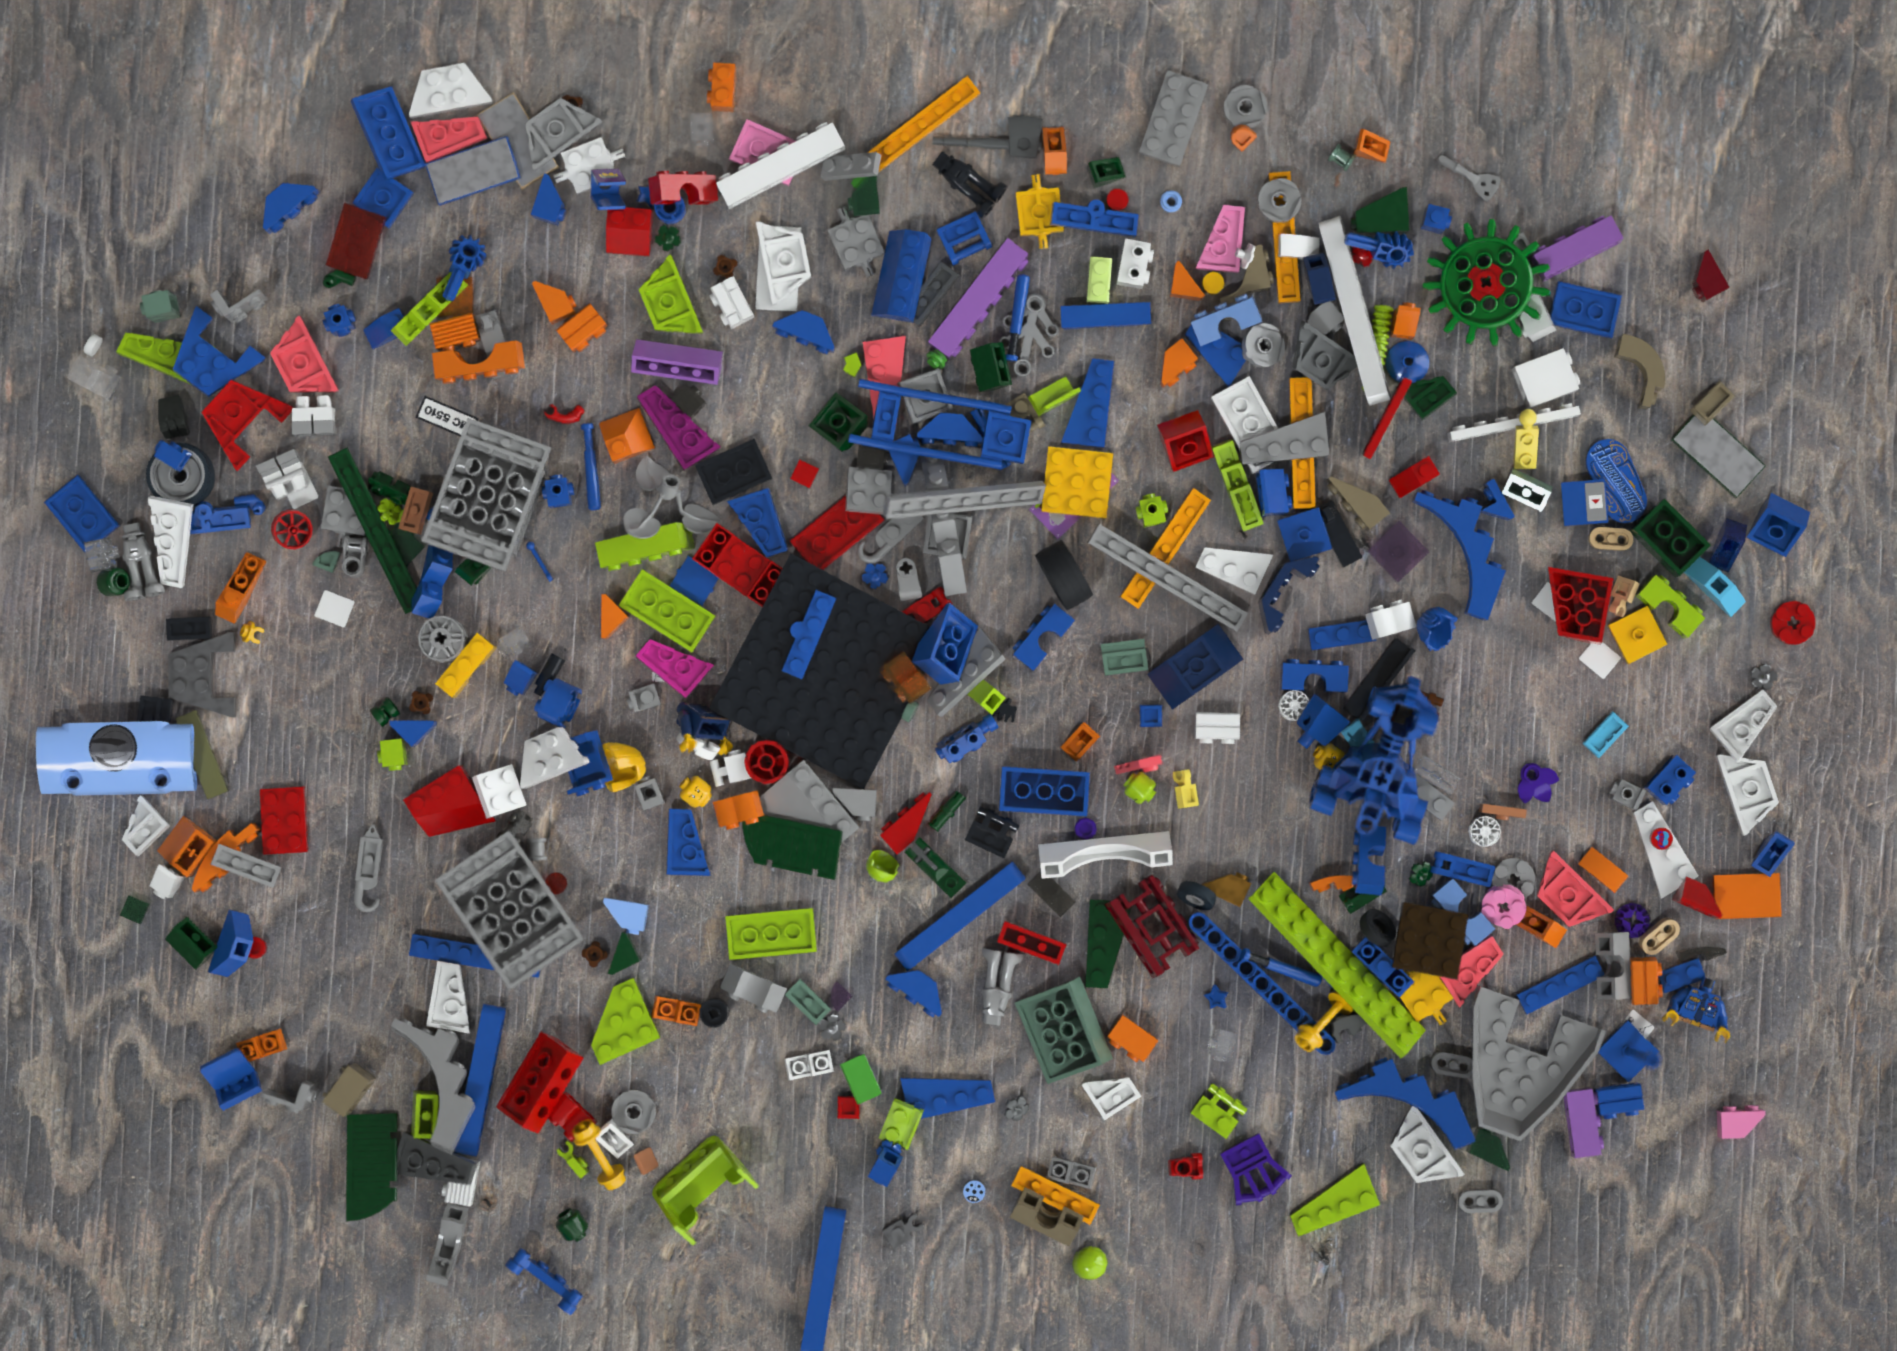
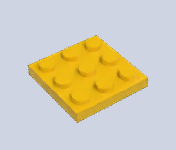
(1077, 482)

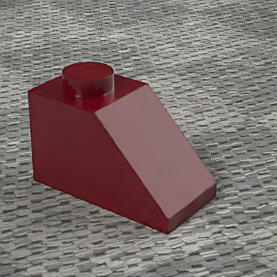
(1708, 278)

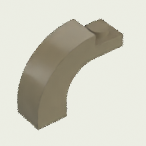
(1649, 363)

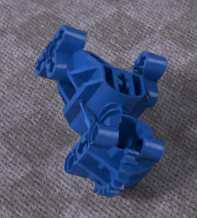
(1378, 770)

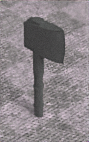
(1022, 141)

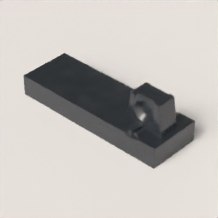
(1340, 537)

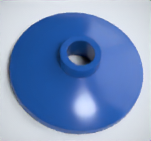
(1398, 369)

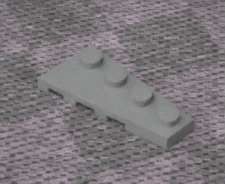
(1295, 441)
(980, 662)

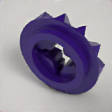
(1626, 912)

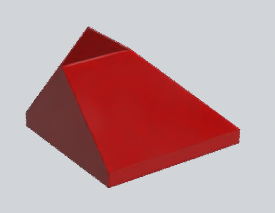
(1697, 897)

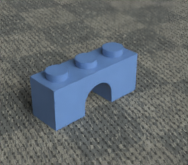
(1243, 310)
(1448, 898)

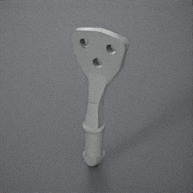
(1475, 180)

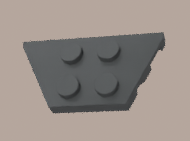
(1321, 357)

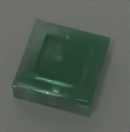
(134, 909)

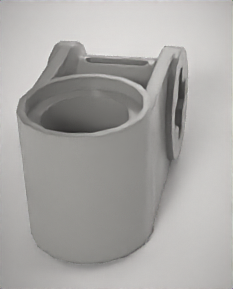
(354, 554)
(909, 583)

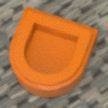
(1242, 136)

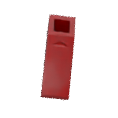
(904, 830)

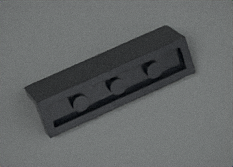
(1380, 676)

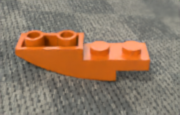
(208, 872)

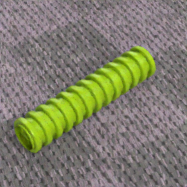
(1380, 329)

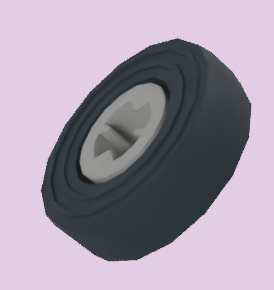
(1196, 895)

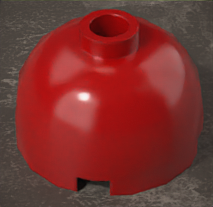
(758, 767)

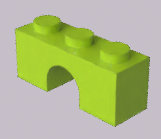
(1686, 616)

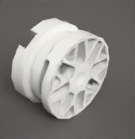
(1292, 704)
(1484, 831)

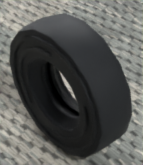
(1371, 932)

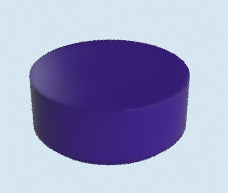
(1085, 828)

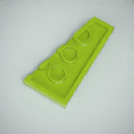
(1342, 1200)

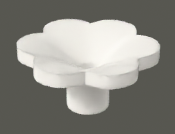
(1245, 255)

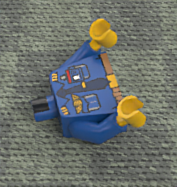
(1699, 1008)

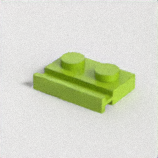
(901, 1123)

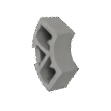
(755, 989)

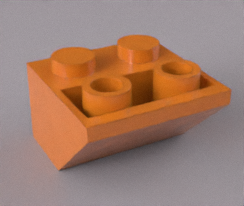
(186, 847)

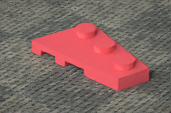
(447, 136)

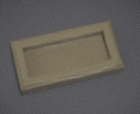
(1712, 403)

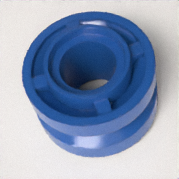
(674, 217)

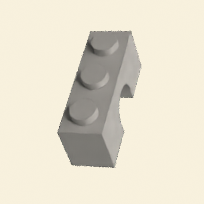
(1617, 979)

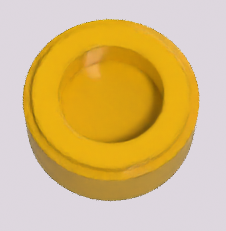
(1213, 283)

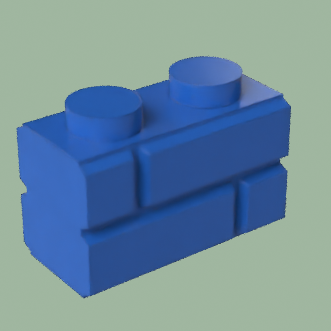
(1619, 1099)

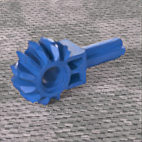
(1382, 247)
(462, 263)

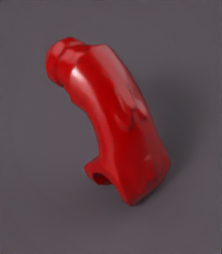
(571, 417)

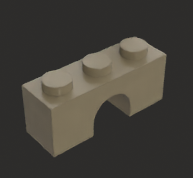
(1058, 1226)

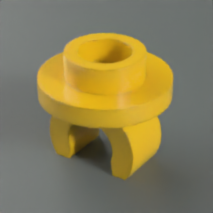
(248, 630)

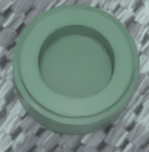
(910, 711)

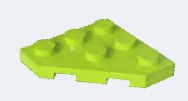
(624, 1023)

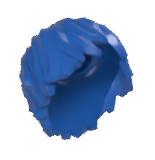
(1436, 627)

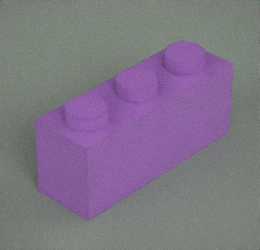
(1583, 1122)

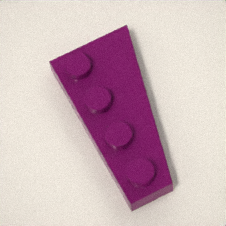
(682, 436)

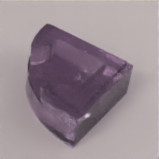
(839, 996)

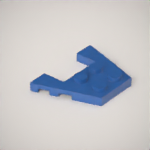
(204, 364)

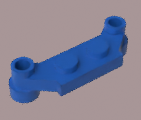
(555, 1282)

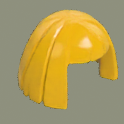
(625, 765)

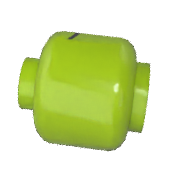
(1140, 787)

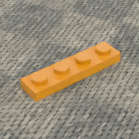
(1055, 1194)

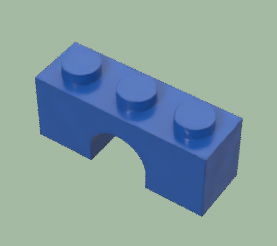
(1054, 621)
(1333, 675)
(1368, 876)

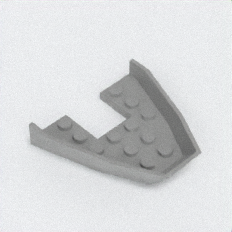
(1517, 1085)

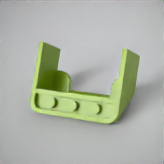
(695, 1180)

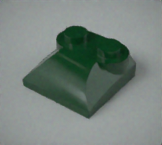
(839, 420)

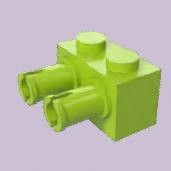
(424, 1113)

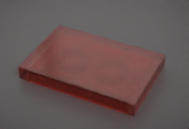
(356, 241)

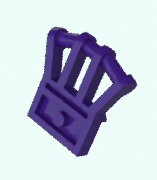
(1247, 1156)

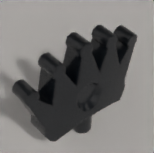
(1007, 710)

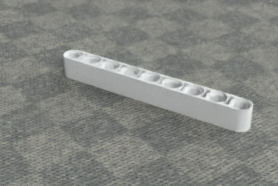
(1354, 311)

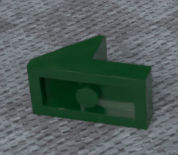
(472, 571)

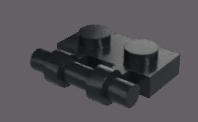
(990, 839)

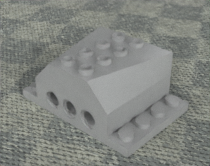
(488, 495)
(509, 910)

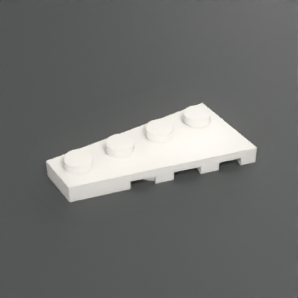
(172, 536)
(1667, 865)

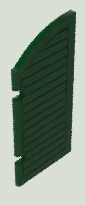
(794, 845)
(370, 1164)

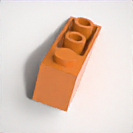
(239, 588)

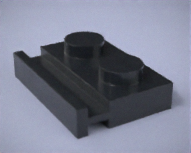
(154, 709)

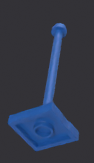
(1629, 1052)

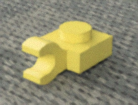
(1186, 792)

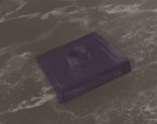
(1398, 551)

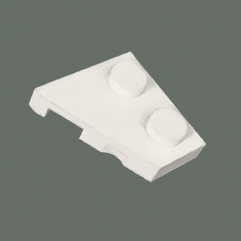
(1111, 1095)

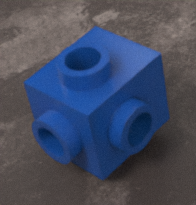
(345, 325)
(561, 499)

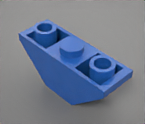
(286, 203)
(806, 329)
(950, 429)
(232, 945)
(1380, 965)
(918, 988)

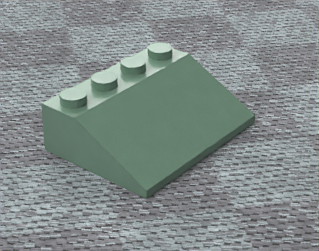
(1063, 1030)

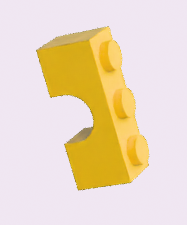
(465, 664)

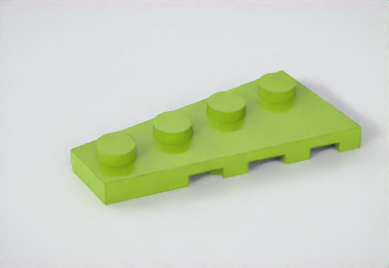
(151, 352)

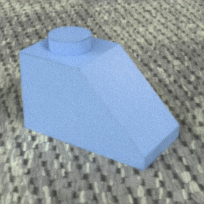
(628, 914)

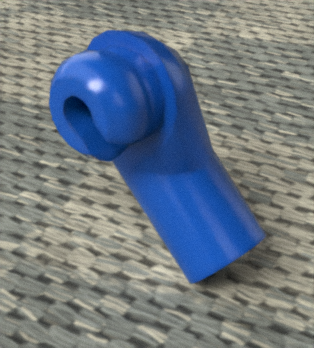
(253, 502)

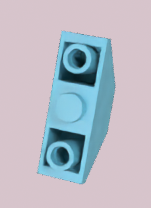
(1716, 586)

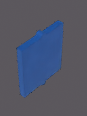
(694, 581)

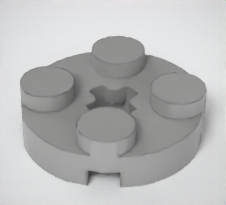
(1252, 97)
(1290, 195)
(1252, 350)
(1520, 869)
(644, 1104)

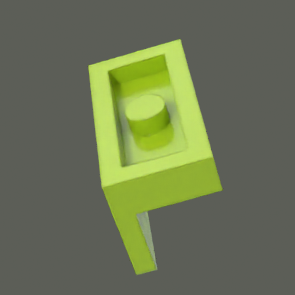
(1053, 396)

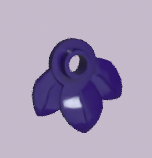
(1537, 786)

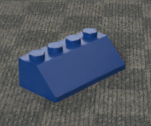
(901, 275)

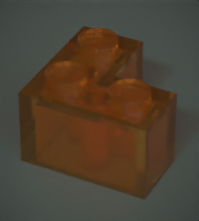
(907, 679)

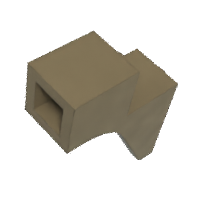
(1255, 278)

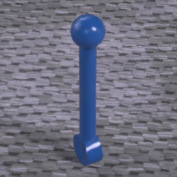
(530, 546)

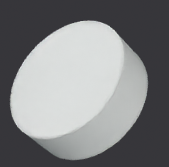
(92, 345)

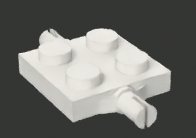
(583, 159)

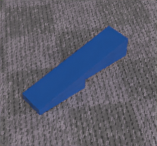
(1105, 315)

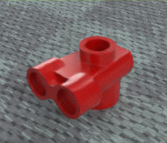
(1190, 1166)

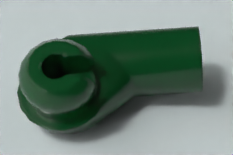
(337, 277)

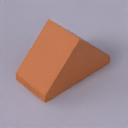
(1371, 146)
(1183, 285)
(611, 616)
(1080, 741)

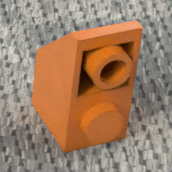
(1405, 321)
(1176, 361)

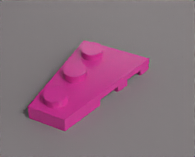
(675, 668)

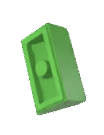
(860, 1079)

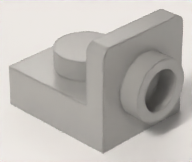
(643, 698)

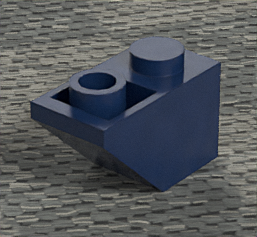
(1319, 278)

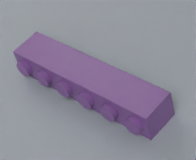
(978, 298)

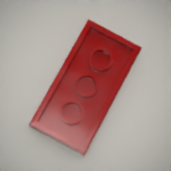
(1386, 417)
(834, 534)

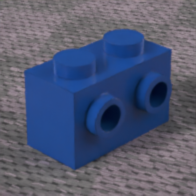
(1670, 780)

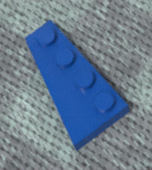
(1090, 413)
(946, 1095)

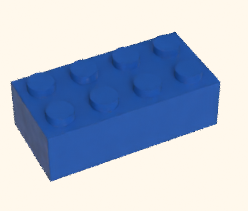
(1044, 791)

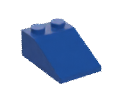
(946, 646)

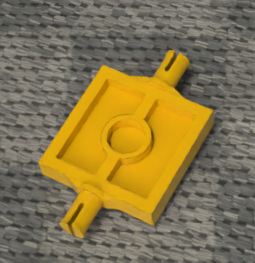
(1035, 211)
(1426, 996)

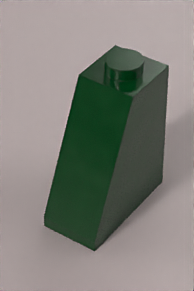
(1383, 215)

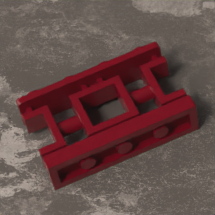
(1138, 935)

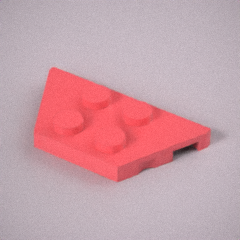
(302, 362)
(1569, 894)

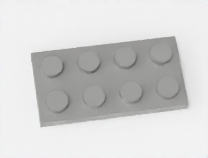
(1173, 118)

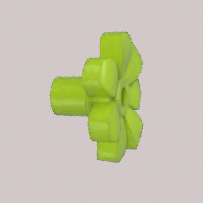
(389, 511)

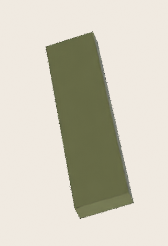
(204, 758)

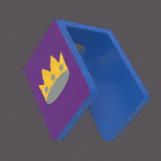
(607, 198)

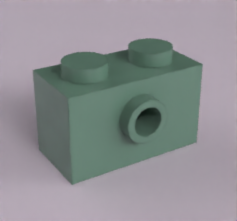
(160, 306)

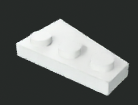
(1744, 724)
(448, 999)

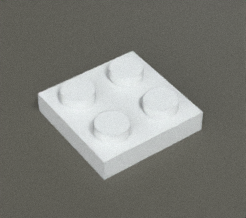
(499, 791)

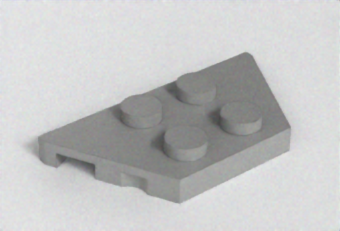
(556, 130)

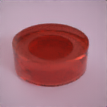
(556, 882)

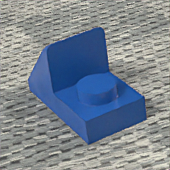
(1500, 507)

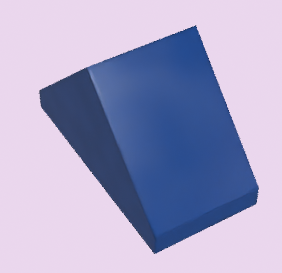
(413, 731)
(1772, 853)

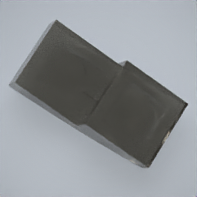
(1051, 894)
(1705, 952)

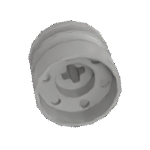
(456, 638)

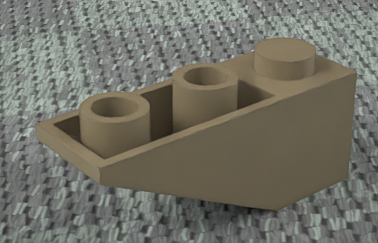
(1363, 505)

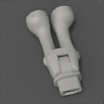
(135, 550)
(995, 997)

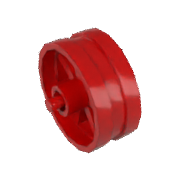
(291, 529)

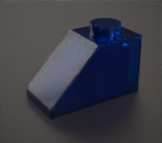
(1728, 544)

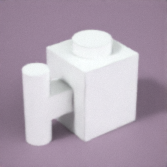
(734, 768)

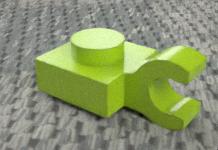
(577, 1164)

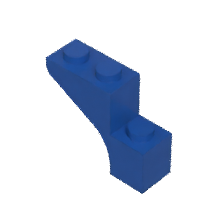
(435, 572)

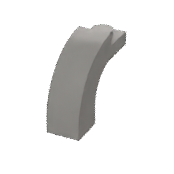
(448, 1244)

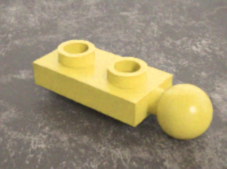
(1526, 441)

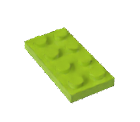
(667, 610)
(771, 933)

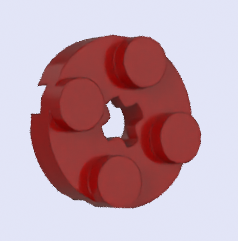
(1786, 633)

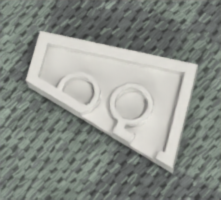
(1235, 567)

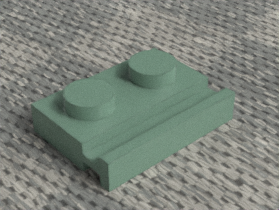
(1124, 657)

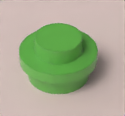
(936, 359)

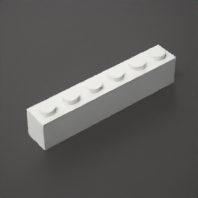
(780, 165)

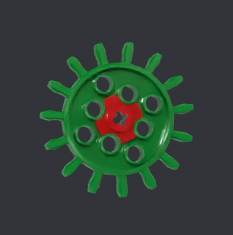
(1501, 314)

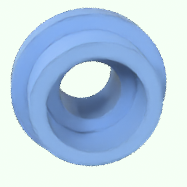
(1174, 195)

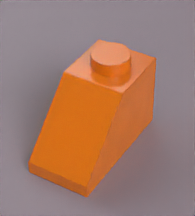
(1054, 151)
(555, 302)
(1542, 927)

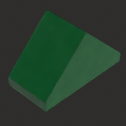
(1105, 171)
(625, 954)

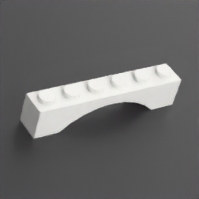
(1063, 857)

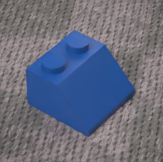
(1272, 492)
(1778, 524)

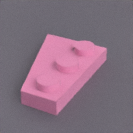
(1224, 241)

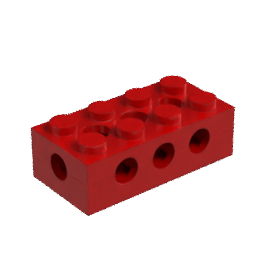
(539, 1082)

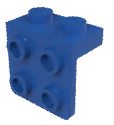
(231, 1078)

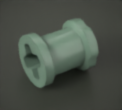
(1342, 157)

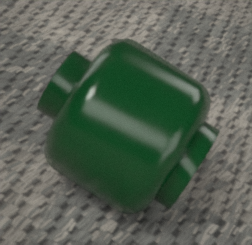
(113, 581)
(571, 1225)

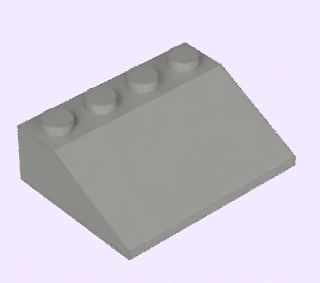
(806, 799)

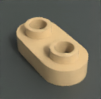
(1610, 538)
(1659, 937)

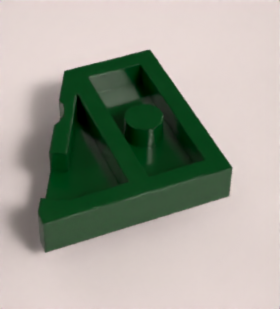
(1429, 395)

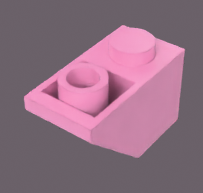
(1737, 1123)

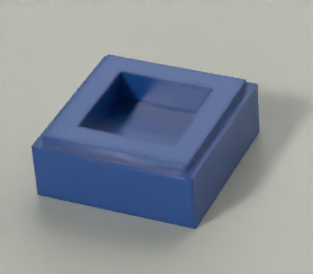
(1150, 715)

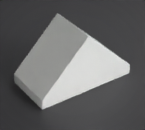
(614, 1139)

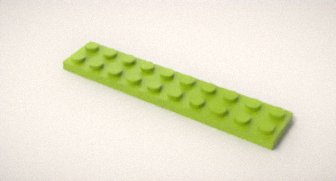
(1337, 964)

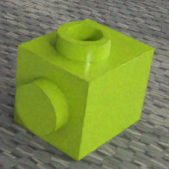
(986, 696)
(392, 754)

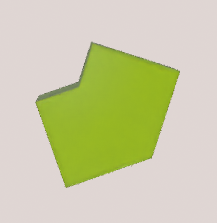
(852, 365)

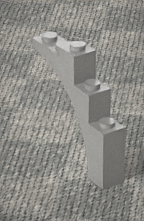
(944, 530)
(438, 1051)

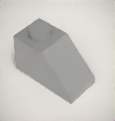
(858, 802)

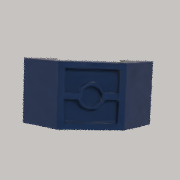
(1270, 616)
(1195, 666)

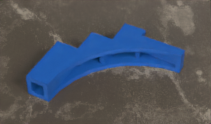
(1461, 520)
(1387, 1083)

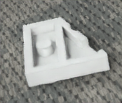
(144, 827)

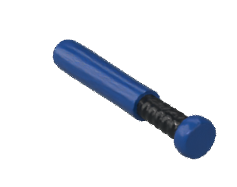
(1019, 304)
(1283, 968)

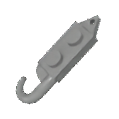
(889, 537)
(368, 867)

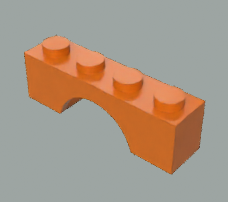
(505, 358)

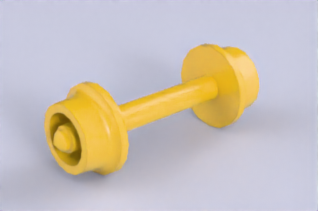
(1308, 1037)
(586, 1133)

